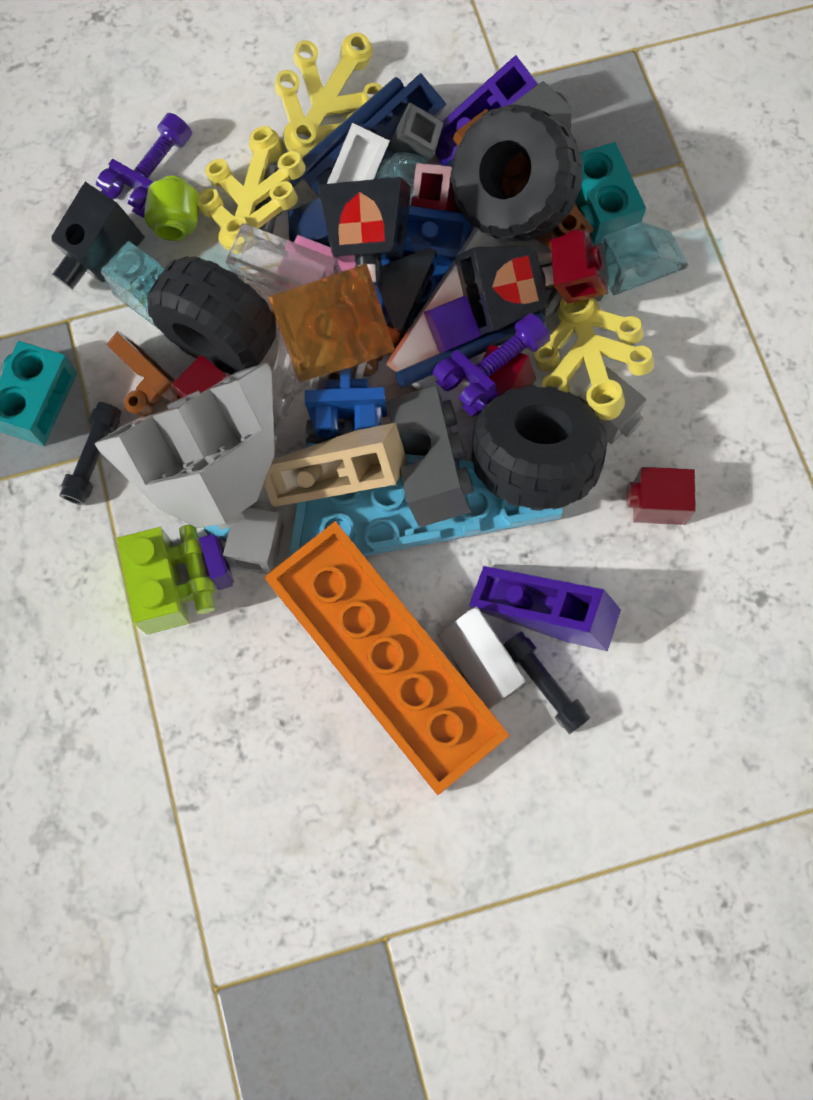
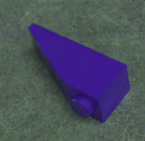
(501, 89)
(548, 606)

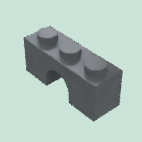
(435, 484)

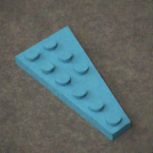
(382, 521)

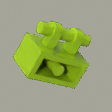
(154, 578)

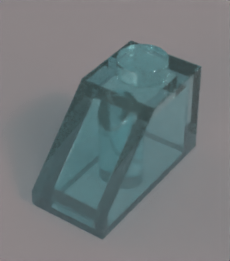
(641, 256)
(131, 277)

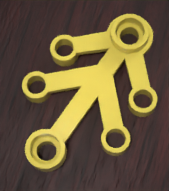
(323, 100)
(266, 149)
(604, 395)

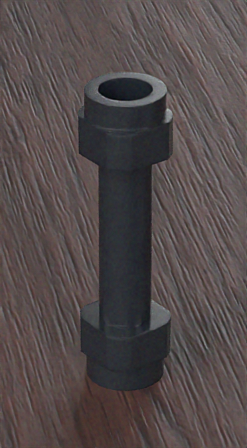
(77, 487)
(570, 714)

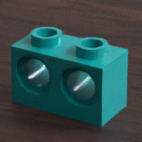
(610, 191)
(40, 395)

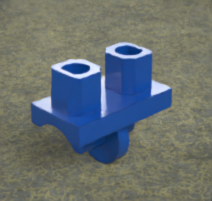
(345, 400)

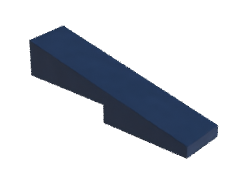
(384, 124)

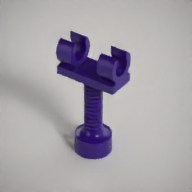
(111, 180)
(450, 372)

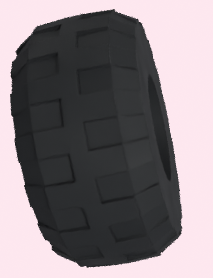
(482, 161)
(212, 314)
(538, 447)

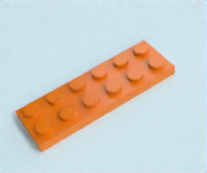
(387, 657)

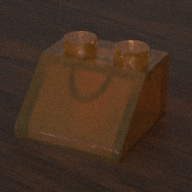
(332, 323)

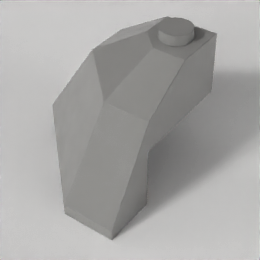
(203, 453)

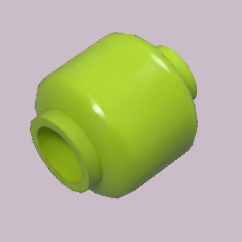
(171, 208)

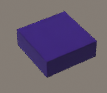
(452, 324)
(216, 563)

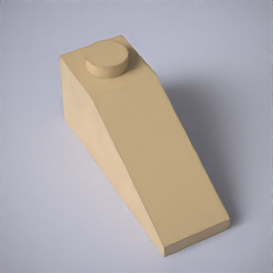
(337, 466)

